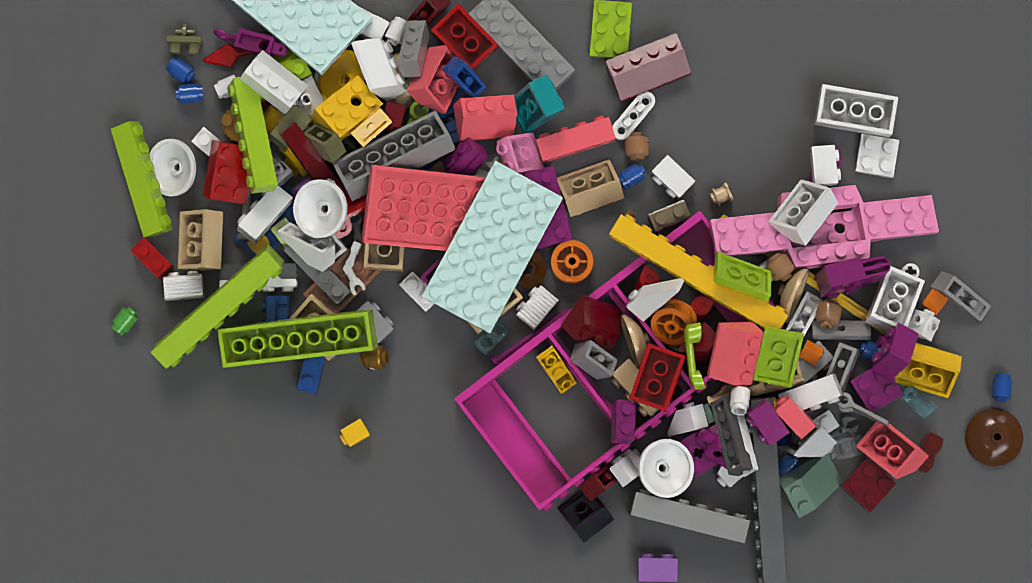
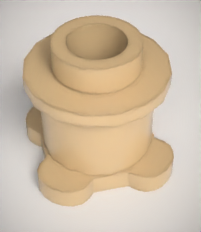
(721, 195)

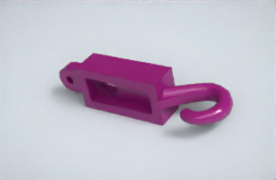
(250, 41)

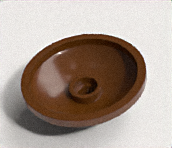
(981, 441)

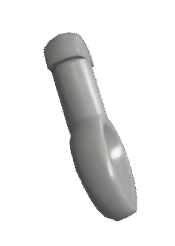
(355, 221)

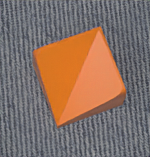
(934, 301)

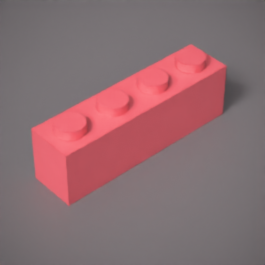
(576, 139)

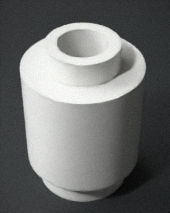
(396, 31)
(222, 85)
(739, 400)

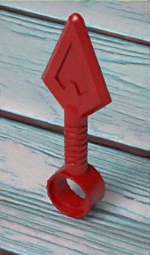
(227, 55)

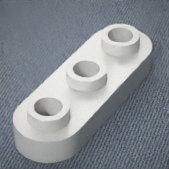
(637, 108)

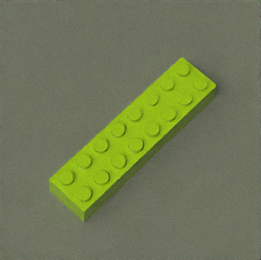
(217, 306)
(297, 338)

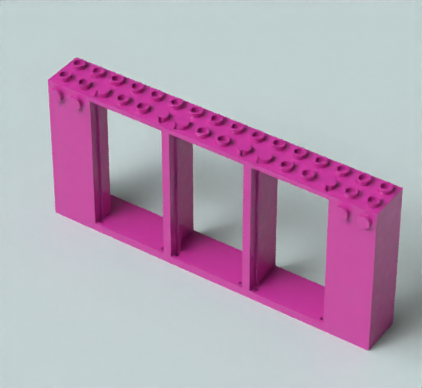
(512, 435)

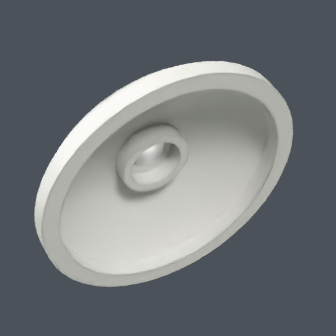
(167, 158)
(310, 208)
(677, 468)

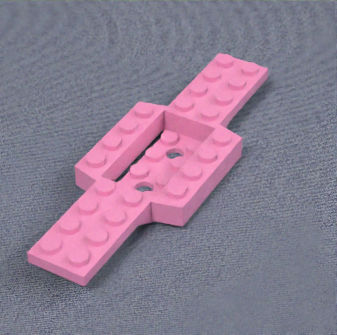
(862, 225)

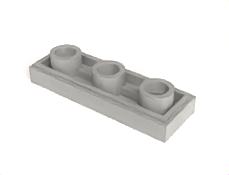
(843, 331)

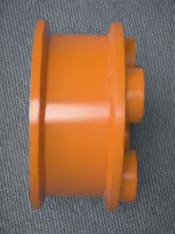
(572, 273)
(670, 321)

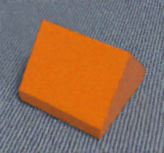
(811, 352)

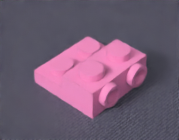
(520, 153)

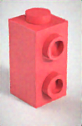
(794, 416)

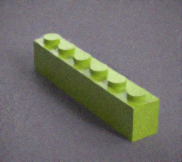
(253, 137)
(141, 179)

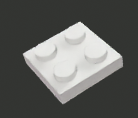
(877, 155)

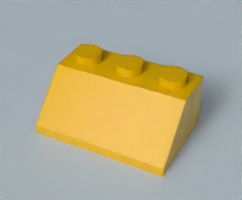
(931, 370)

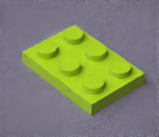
(610, 28)
(742, 276)
(778, 356)

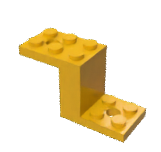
(339, 114)

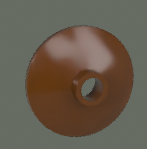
(537, 272)

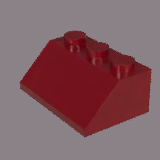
(594, 321)
(702, 349)

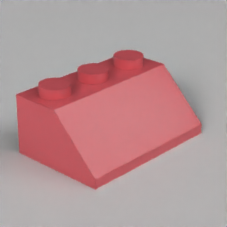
(434, 87)
(485, 117)
(735, 352)
(892, 450)

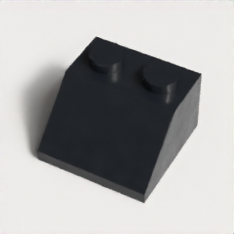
(585, 516)

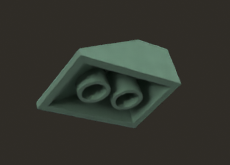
(810, 484)

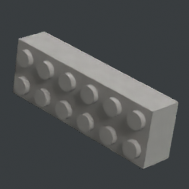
(521, 42)
(403, 148)
(693, 518)

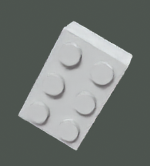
(894, 300)

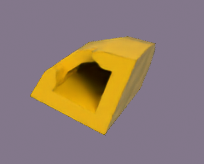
(272, 118)

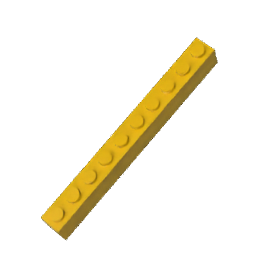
(693, 272)

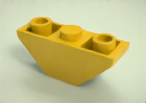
(556, 369)

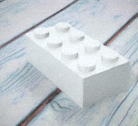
(856, 110)

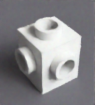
(924, 324)

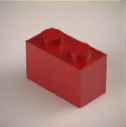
(151, 258)

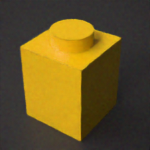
(354, 433)

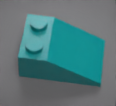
(537, 104)

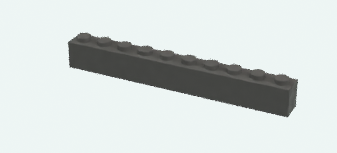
(767, 509)

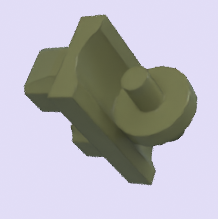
(176, 41)

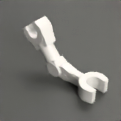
(354, 281)

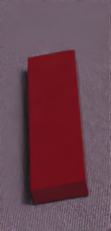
(306, 153)

